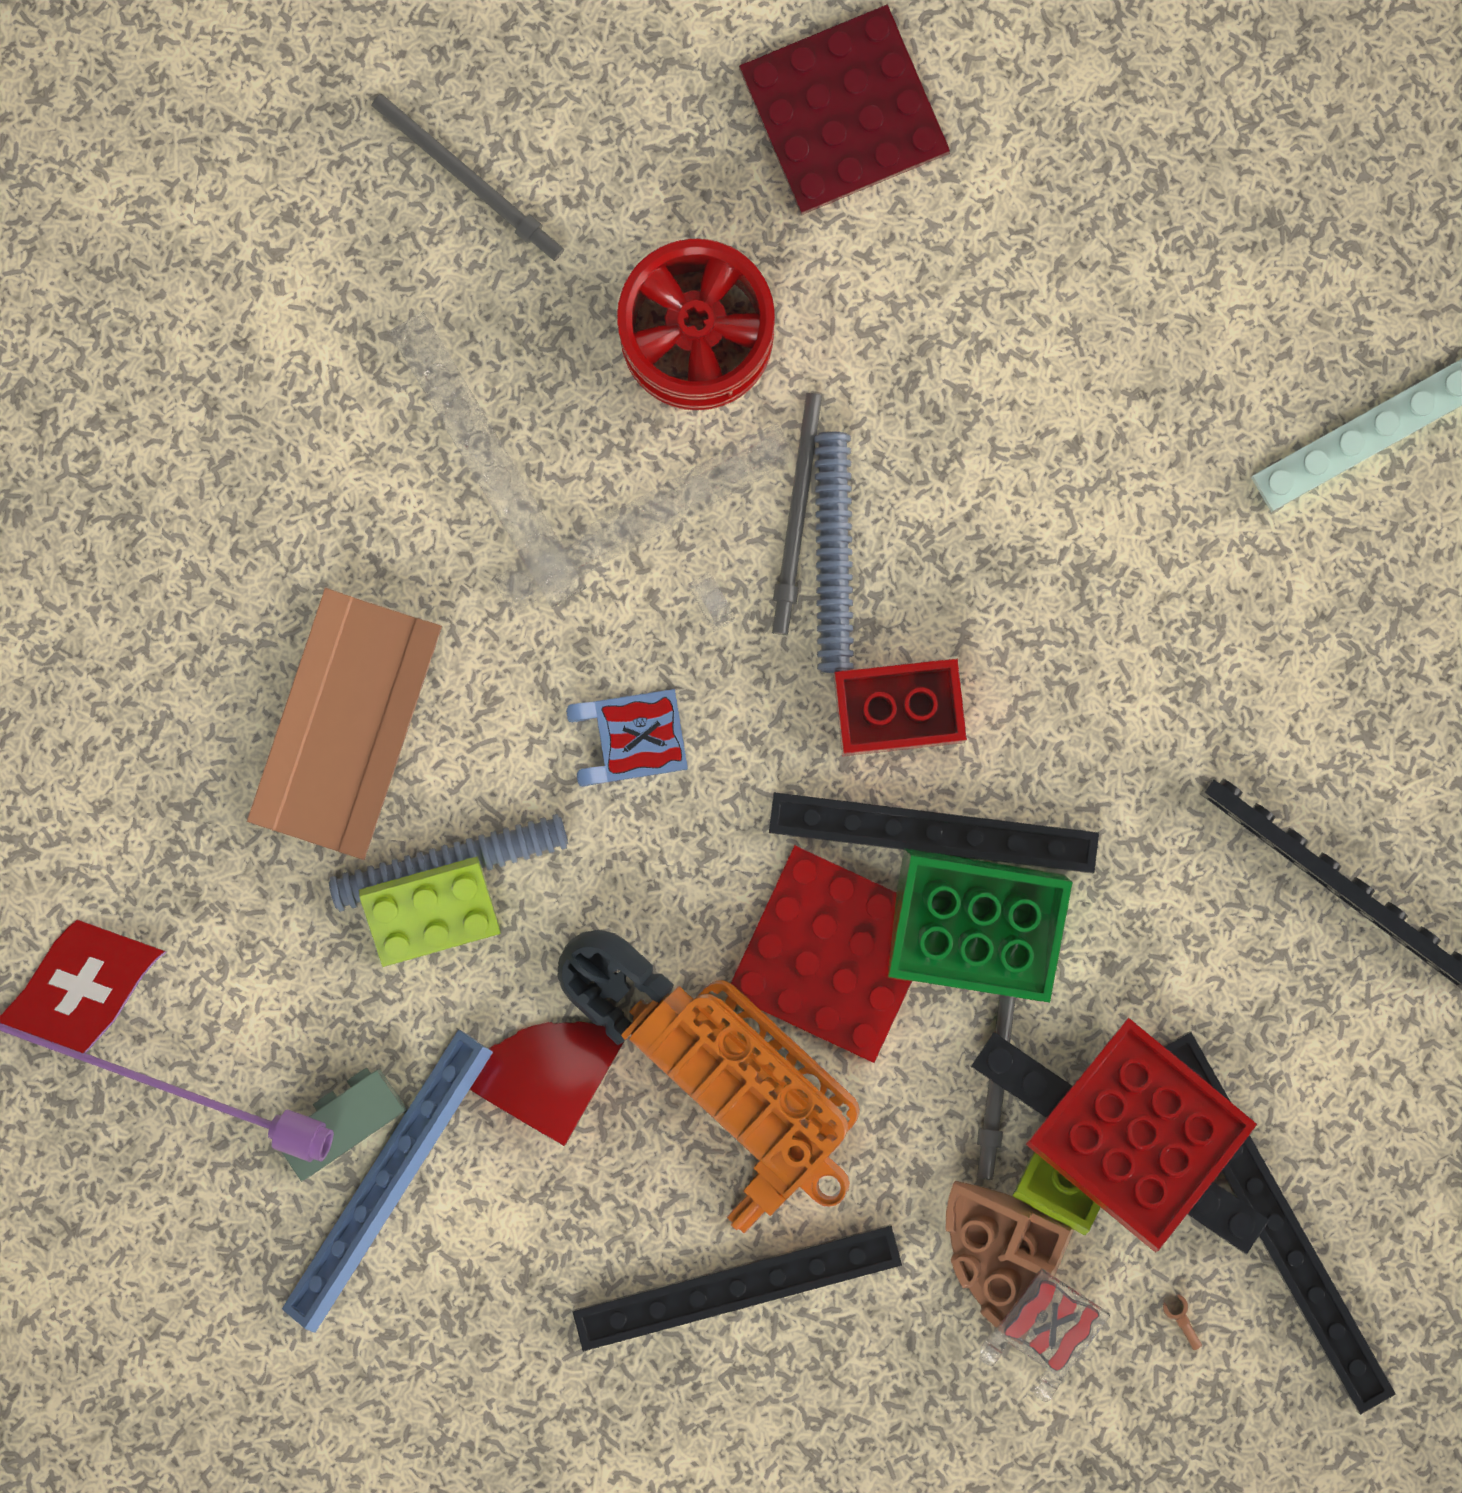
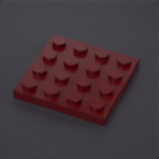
(844, 109)

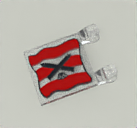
(1049, 1326)

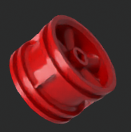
(722, 270)

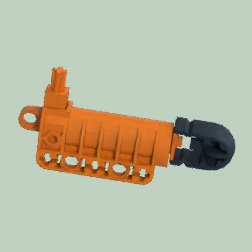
(728, 1074)

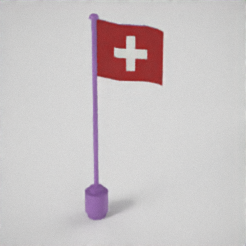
(81, 994)

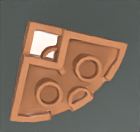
(1000, 1245)

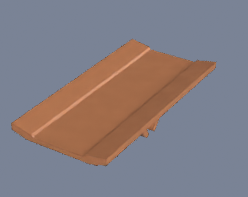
(344, 724)

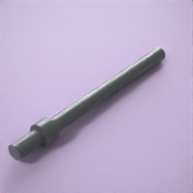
(526, 226)
(786, 592)
(990, 1137)

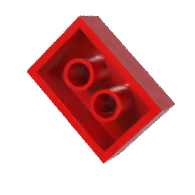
(900, 707)

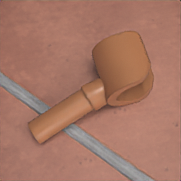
(1184, 1323)

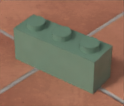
(352, 1117)

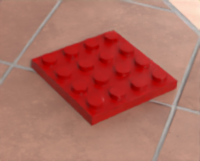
(825, 955)
(1141, 1135)

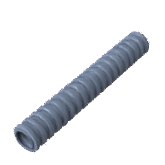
(834, 552)
(490, 851)

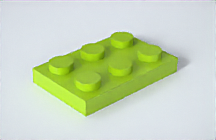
(429, 911)

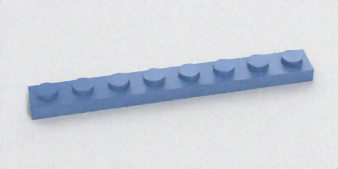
(386, 1181)

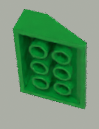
(978, 925)

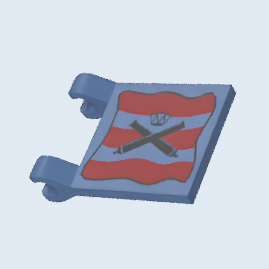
(636, 735)

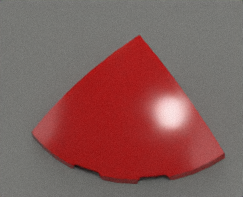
(548, 1074)

